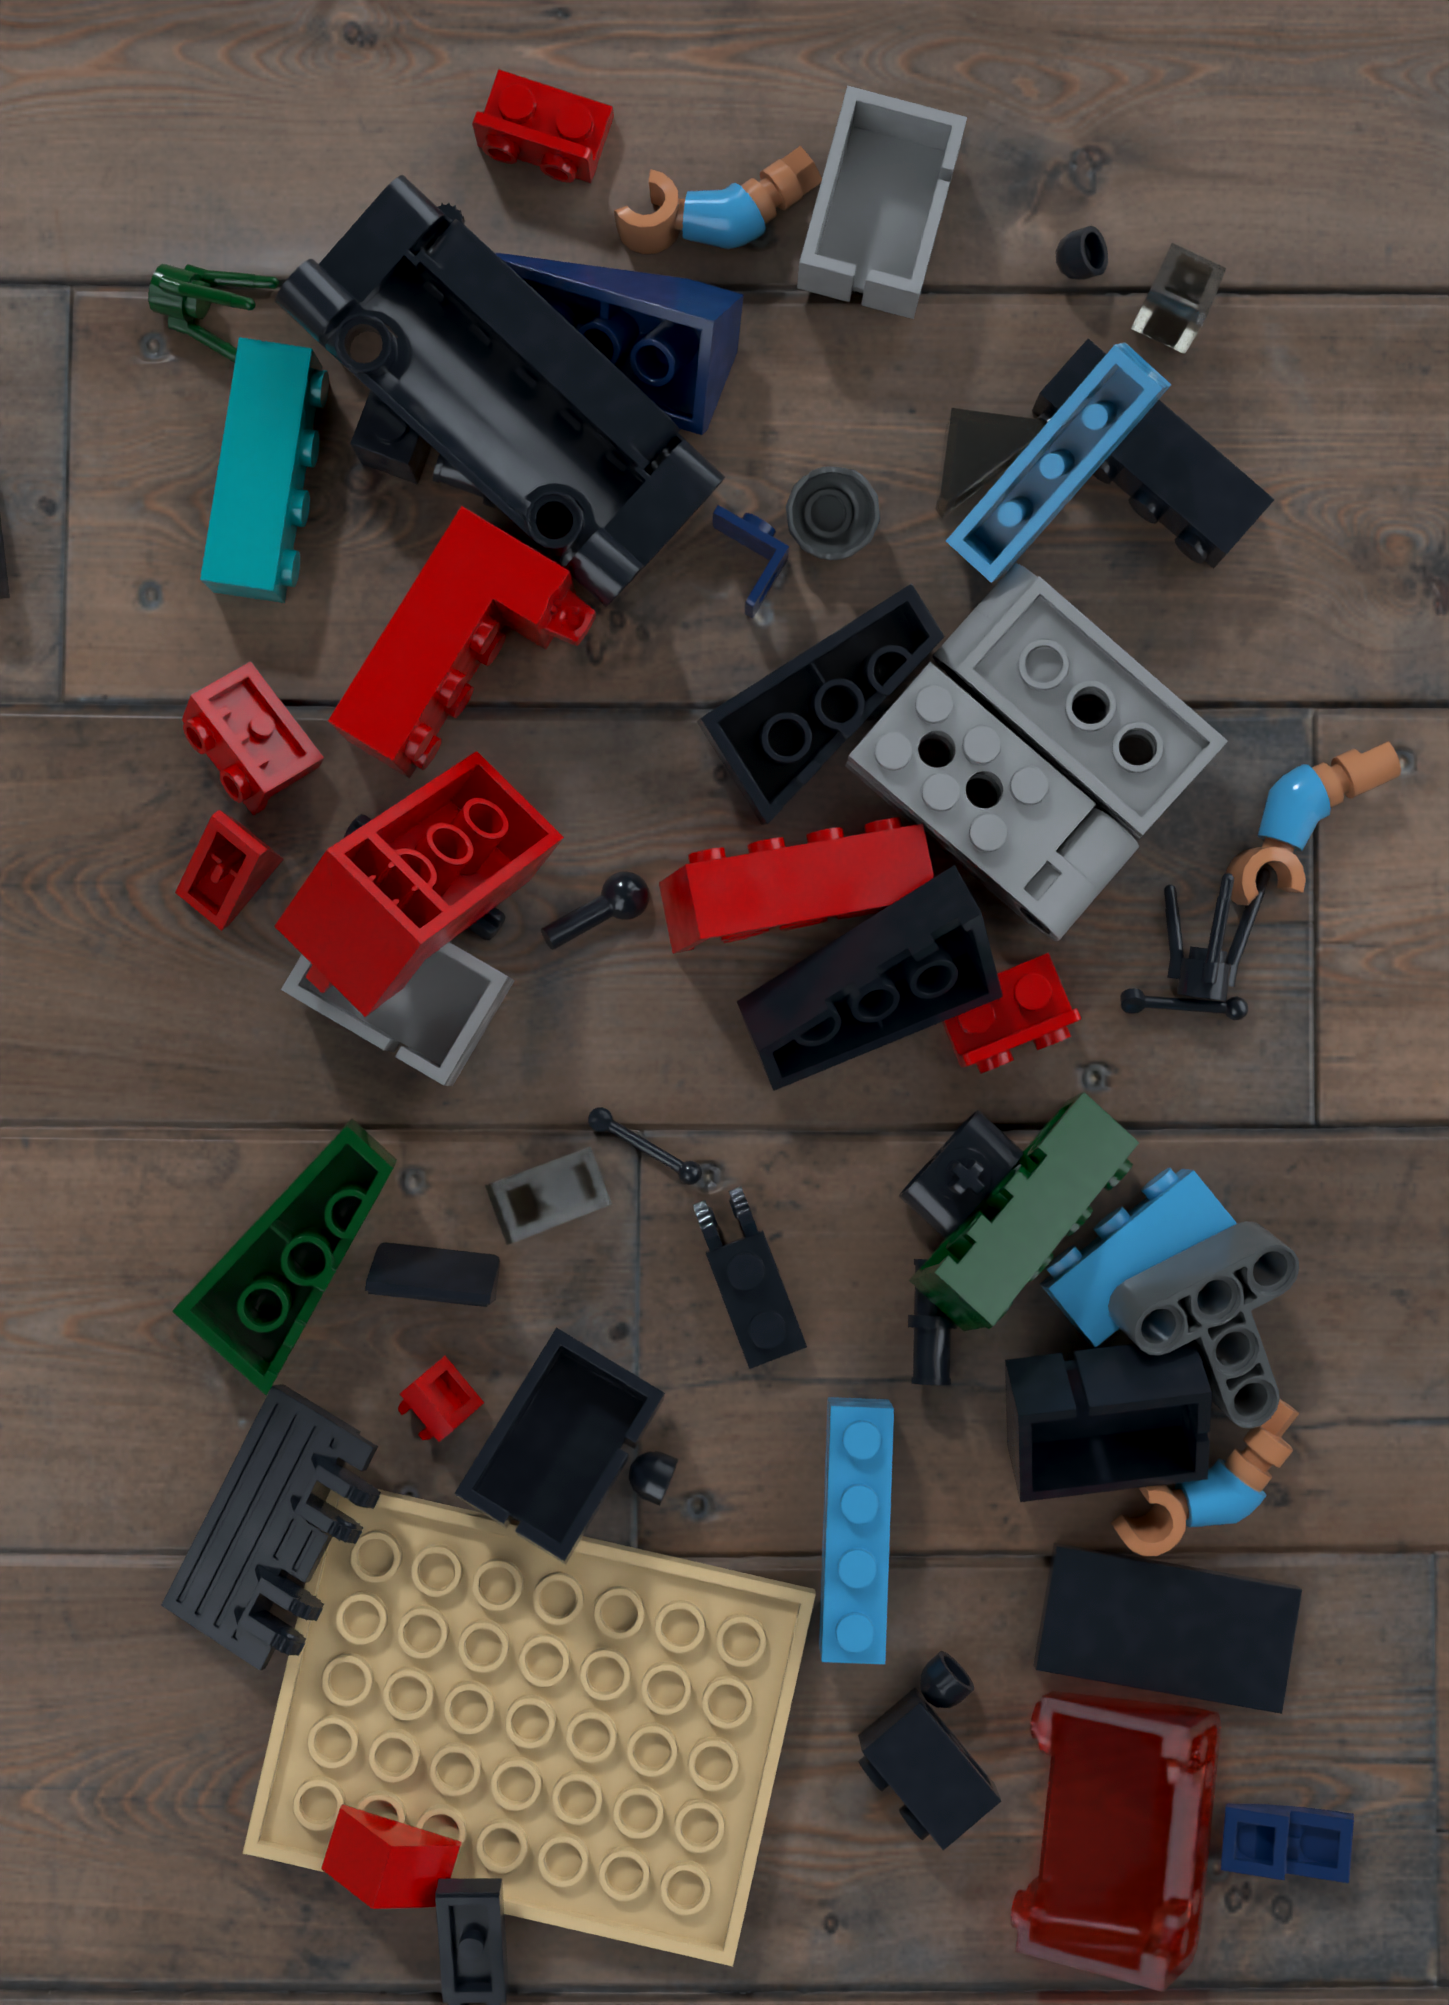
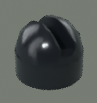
(1082, 254)
(651, 1475)
(945, 1681)

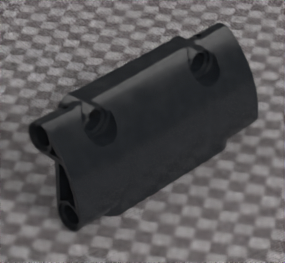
(503, 387)

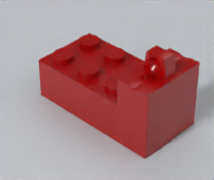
(444, 633)
(415, 881)

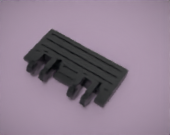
(271, 1524)

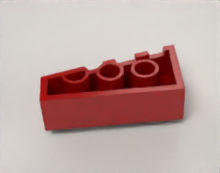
(793, 883)

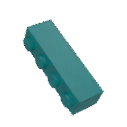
(264, 470)

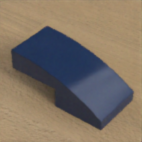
(1287, 1840)

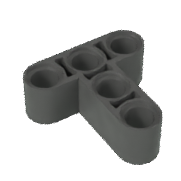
(1182, 1313)

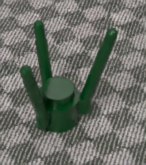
(188, 295)

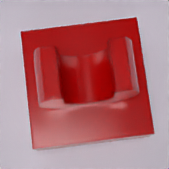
(440, 1400)

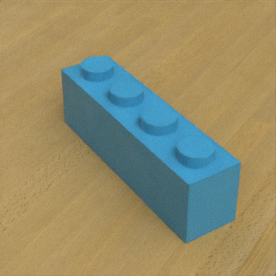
(1058, 461)
(856, 1530)

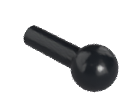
(622, 897)

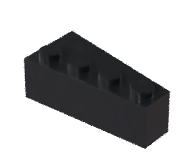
(802, 712)
(875, 983)

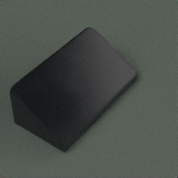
(434, 1274)

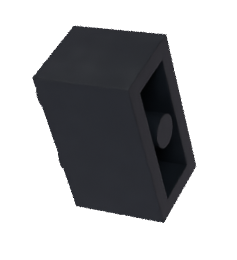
(927, 1769)

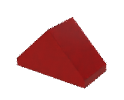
(226, 870)
(388, 1860)

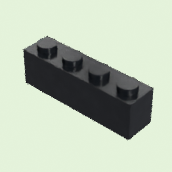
(1169, 471)

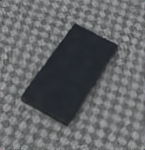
(1167, 1628)

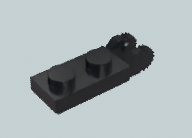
(751, 1286)
(472, 1941)

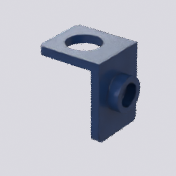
(759, 537)

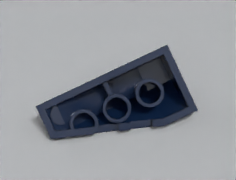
(657, 329)

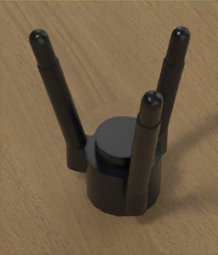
(1210, 969)

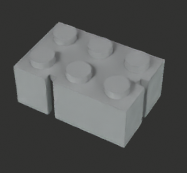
(880, 201)
(435, 1014)

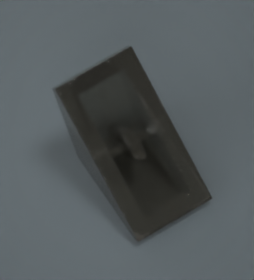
(1179, 298)
(977, 451)

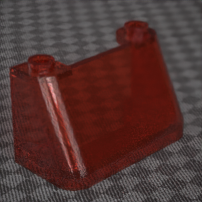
(1121, 1837)

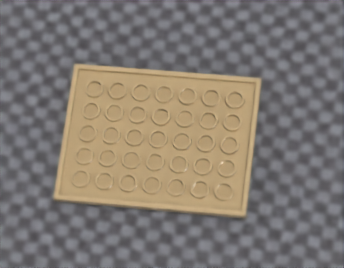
(569, 1723)

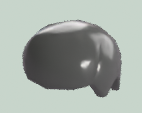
(832, 512)

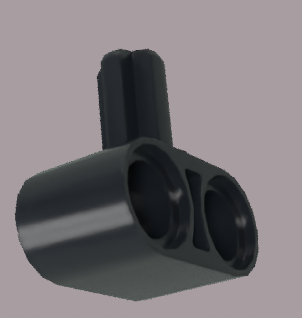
(961, 1174)

